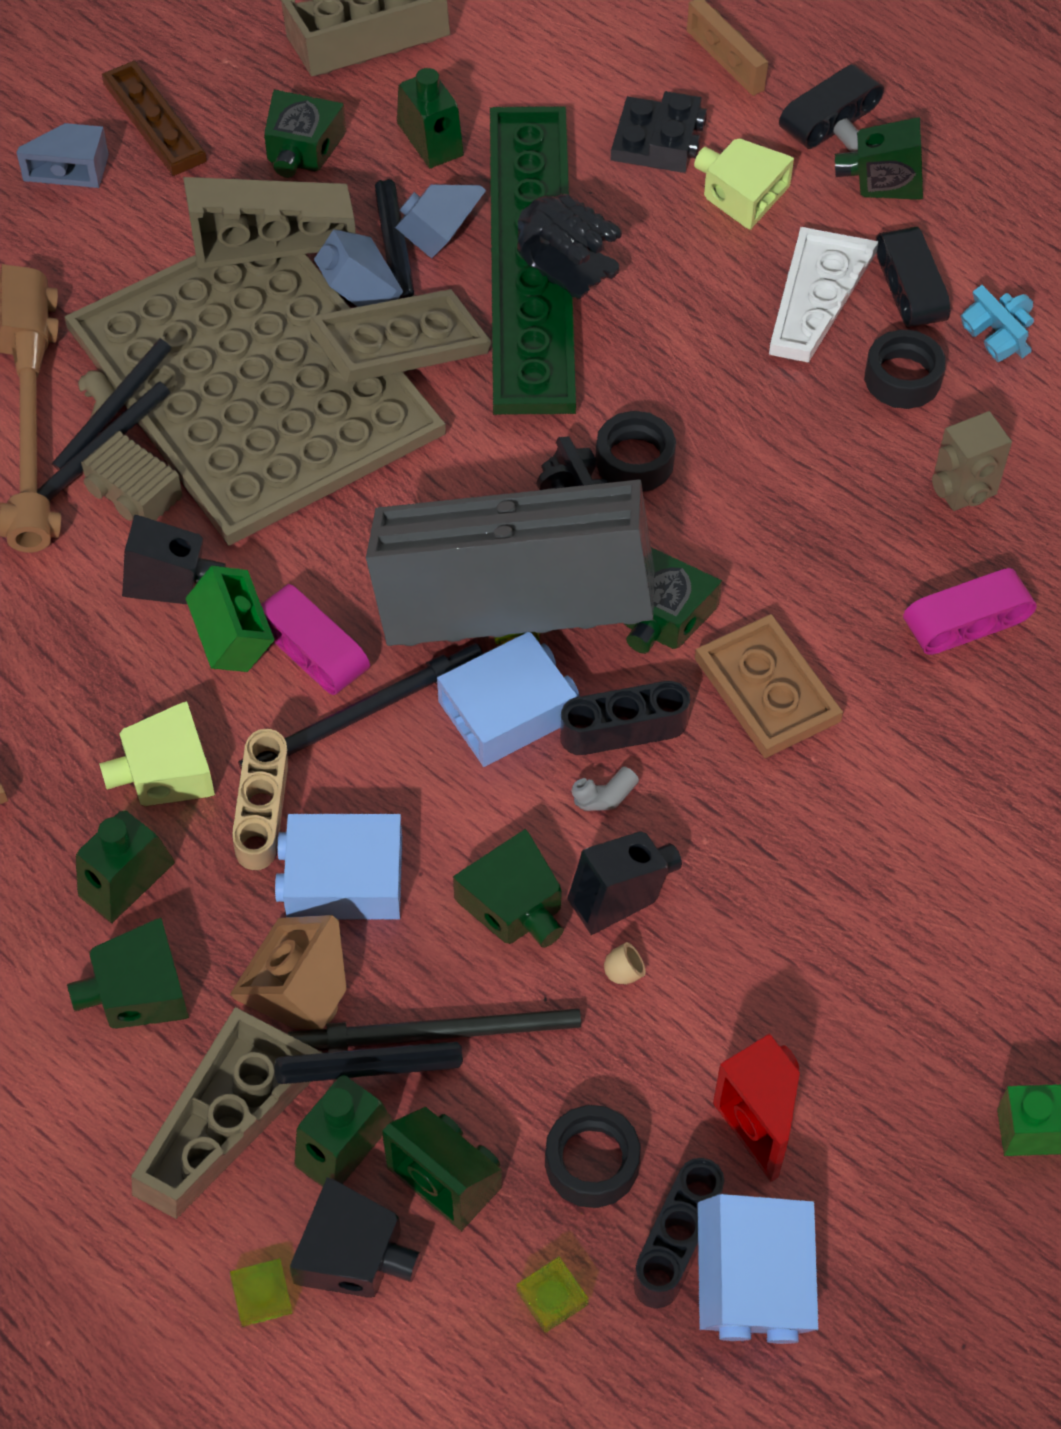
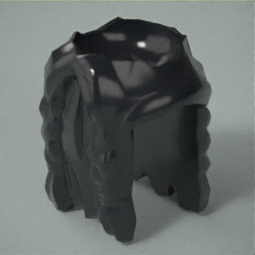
(566, 242)

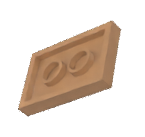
(768, 686)

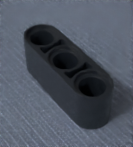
(842, 96)
(912, 277)
(609, 732)
(670, 1254)

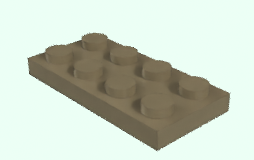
(399, 335)

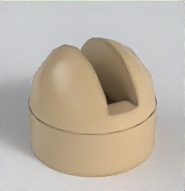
(624, 965)

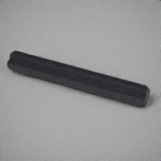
(393, 239)
(368, 1062)

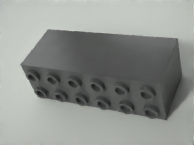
(512, 563)

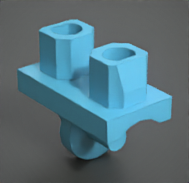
(1005, 320)

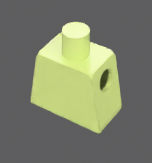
(745, 179)
(161, 759)

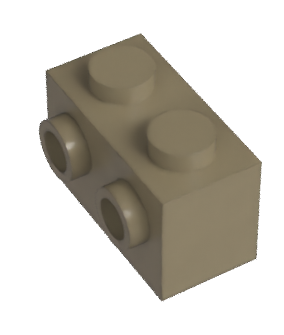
(971, 461)

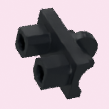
(568, 467)

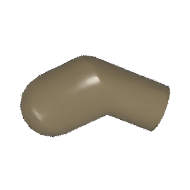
(97, 387)

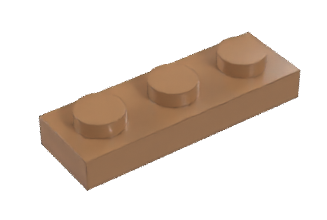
(727, 46)

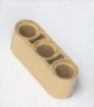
(263, 819)

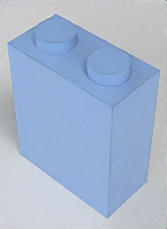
(506, 697)
(341, 866)
(757, 1267)

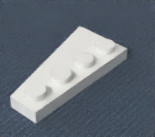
(816, 289)

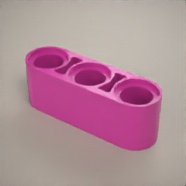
(969, 611)
(314, 640)

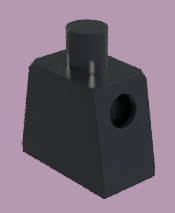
(162, 561)
(620, 879)
(351, 1245)

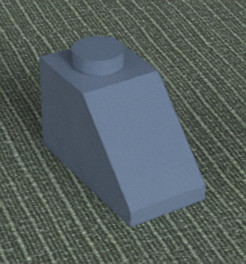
(66, 156)
(437, 214)
(356, 269)

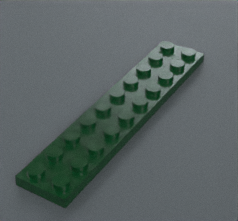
(529, 314)

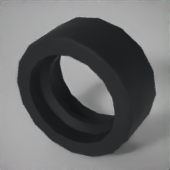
(906, 345)
(636, 426)
(600, 1120)

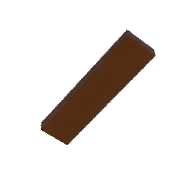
(154, 118)

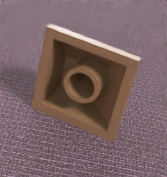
(296, 973)

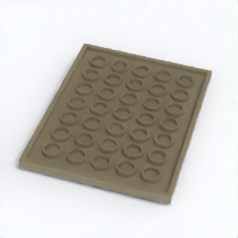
(254, 400)

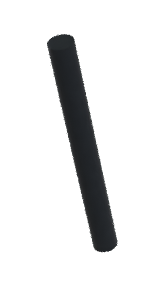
(114, 402)
(123, 423)

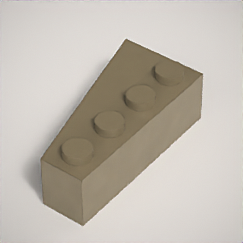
(353, 31)
(263, 218)
(218, 1113)

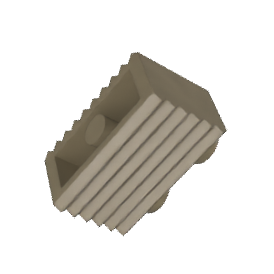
(131, 478)

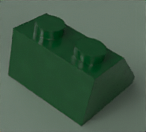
(442, 1165)

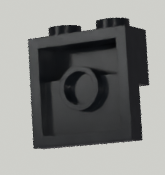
(659, 132)

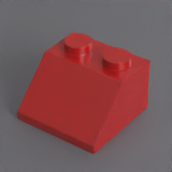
(758, 1100)

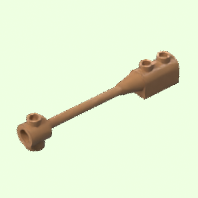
(26, 335)

